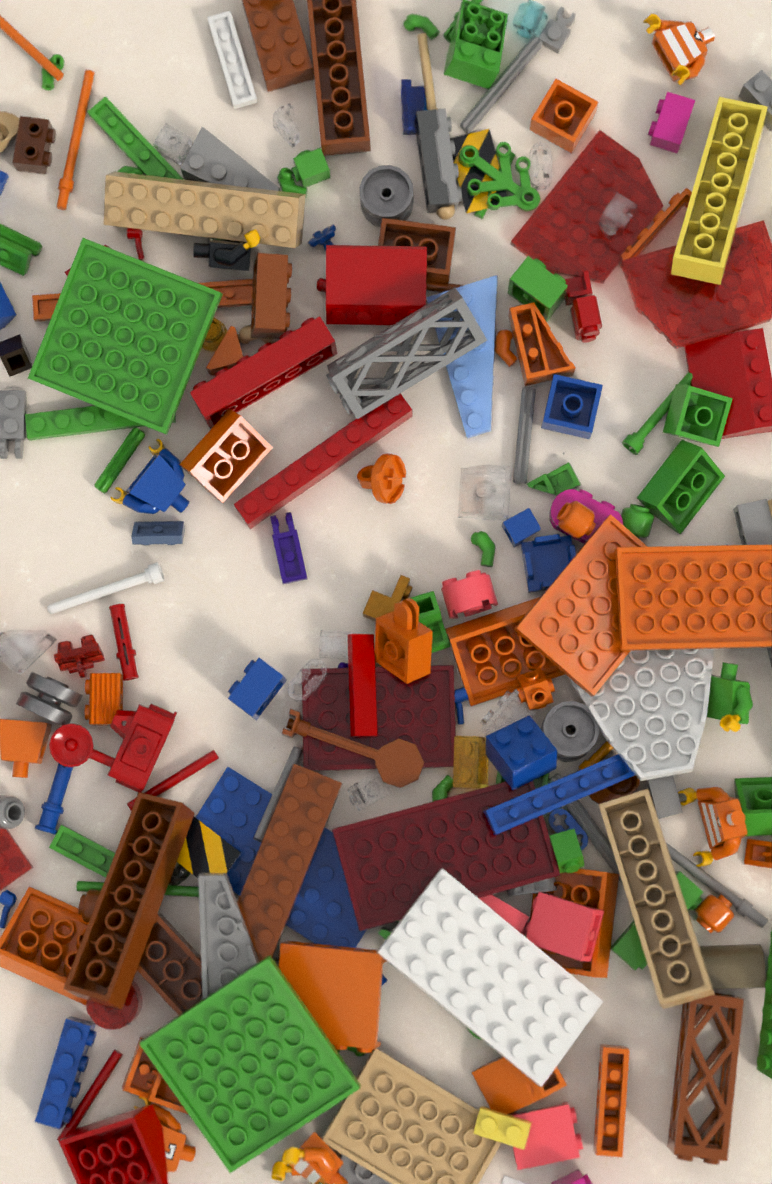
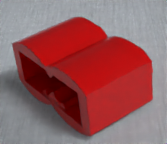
(586, 318)

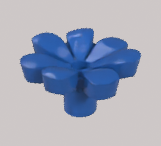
(323, 238)

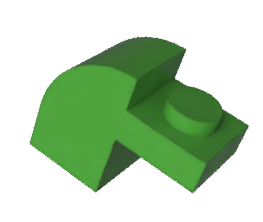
(431, 617)

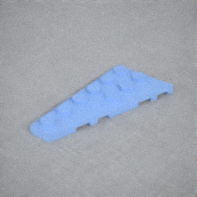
(473, 372)

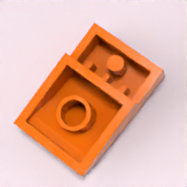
(147, 1082)

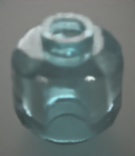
(530, 19)

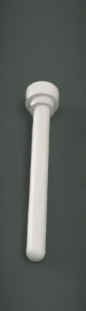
(151, 574)

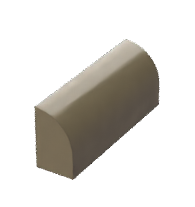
(735, 966)

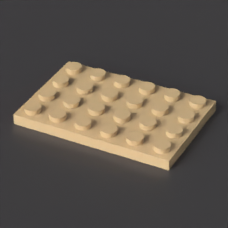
(409, 1128)

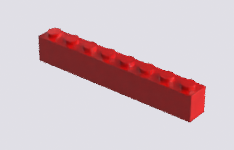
(322, 460)

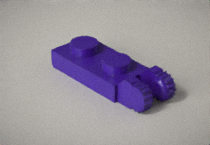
(288, 551)

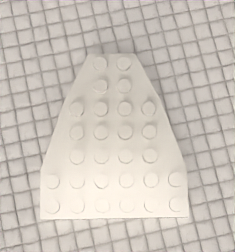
(655, 709)

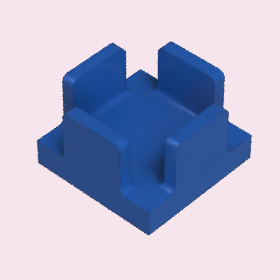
(546, 559)

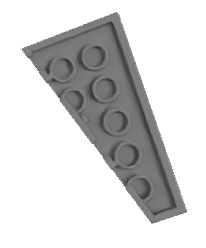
(223, 934)

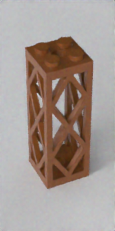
(730, 1028)

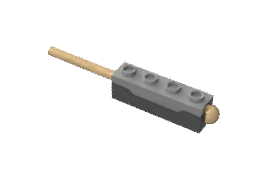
(435, 147)

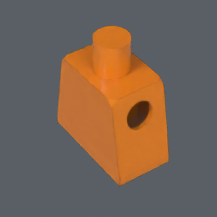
(23, 744)

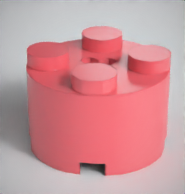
(469, 595)

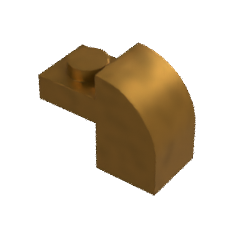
(381, 604)

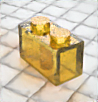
(470, 762)

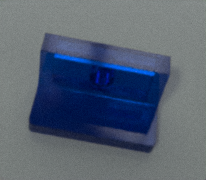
(412, 100)

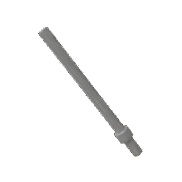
(743, 906)

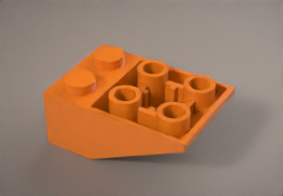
(509, 1089)

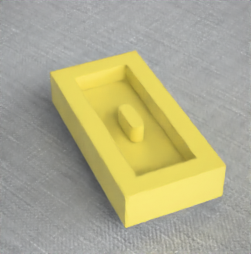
(502, 1127)

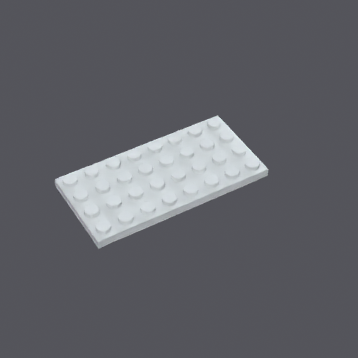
(490, 977)

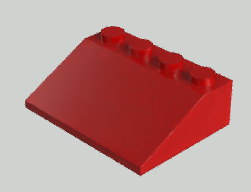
(374, 283)
(738, 369)
(118, 1150)

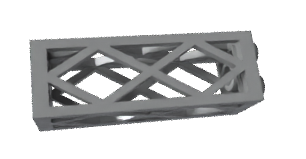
(365, 400)

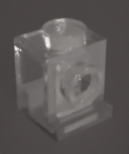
(617, 214)

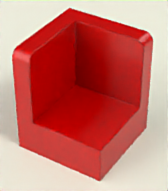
(578, 287)

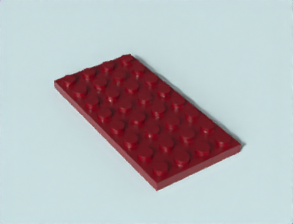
(399, 853)

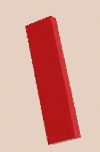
(362, 685)

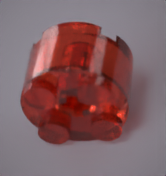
(114, 1018)

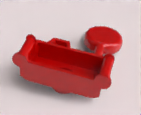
(141, 745)

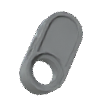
(540, 886)

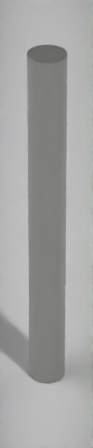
(262, 828)

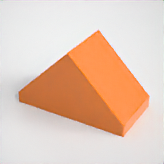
(227, 353)
(758, 853)

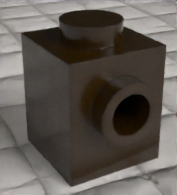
(15, 355)

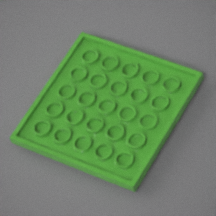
(125, 336)
(250, 1064)

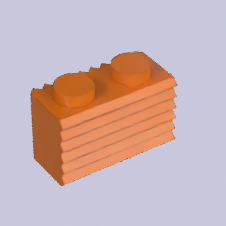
(105, 697)

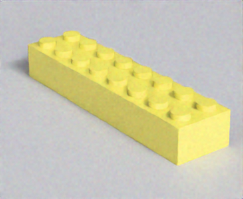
(719, 191)

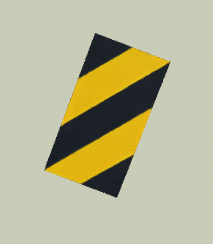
(484, 144)
(206, 851)

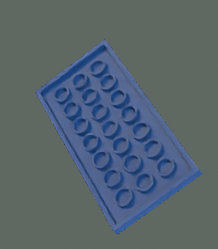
(323, 904)

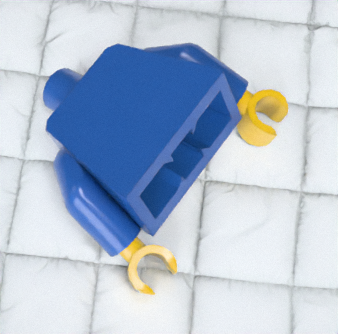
(156, 485)

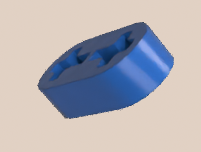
(570, 822)

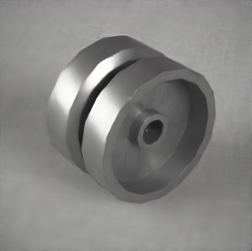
(386, 194)
(49, 699)
(580, 720)

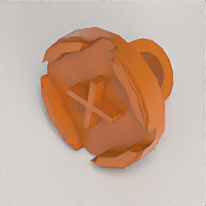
(384, 478)

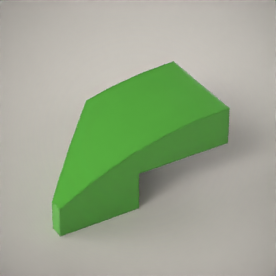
(556, 481)

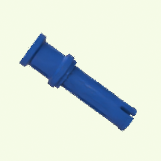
(52, 808)

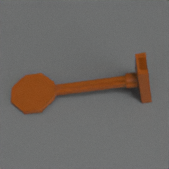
(396, 762)

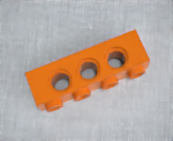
(611, 1100)

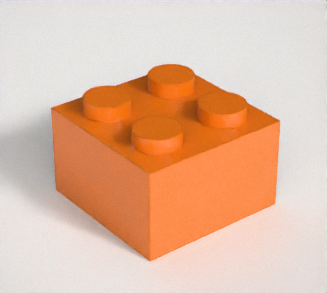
(563, 115)

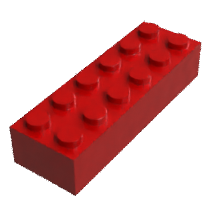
(264, 371)

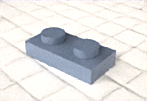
(158, 533)

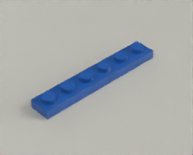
(557, 794)

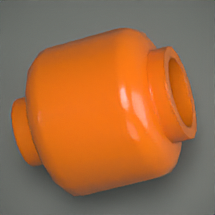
(576, 519)
(714, 913)

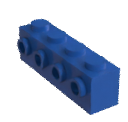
(65, 1072)

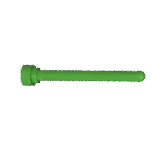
(637, 440)

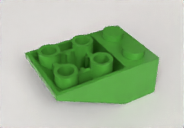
(476, 44)

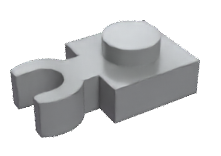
(556, 32)

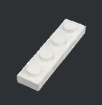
(232, 59)

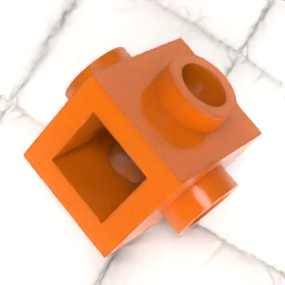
(535, 689)

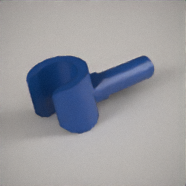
(460, 696)
(8, 900)

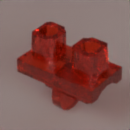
(80, 658)

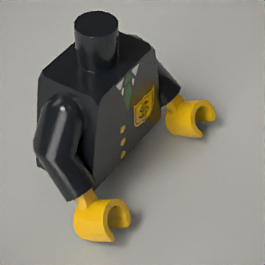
(227, 253)

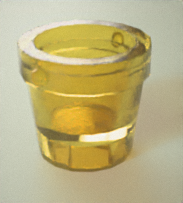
(214, 336)

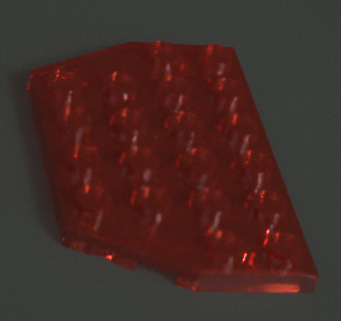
(565, 224)
(699, 310)

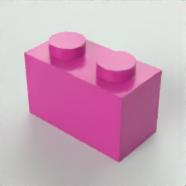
(672, 122)

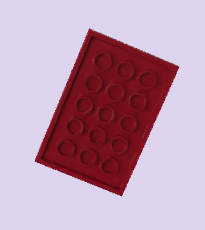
(411, 712)

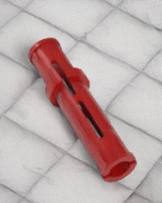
(129, 671)

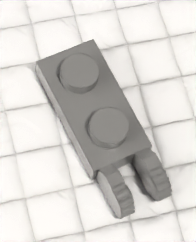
(12, 421)

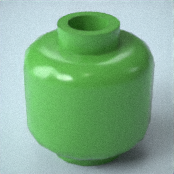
(638, 520)

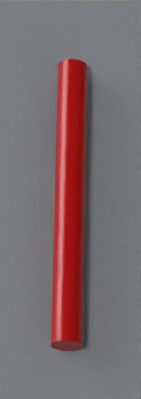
(179, 776)
(91, 1093)

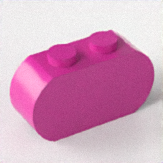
(600, 510)

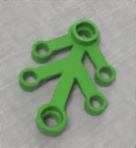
(502, 180)

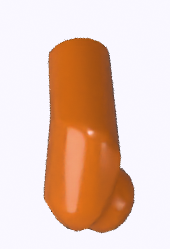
(502, 347)

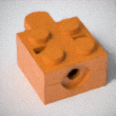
(403, 642)

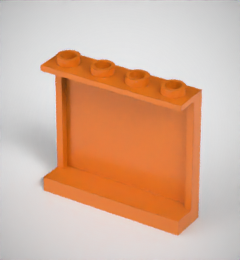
(338, 989)

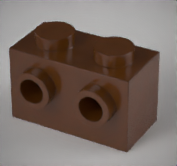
(33, 145)

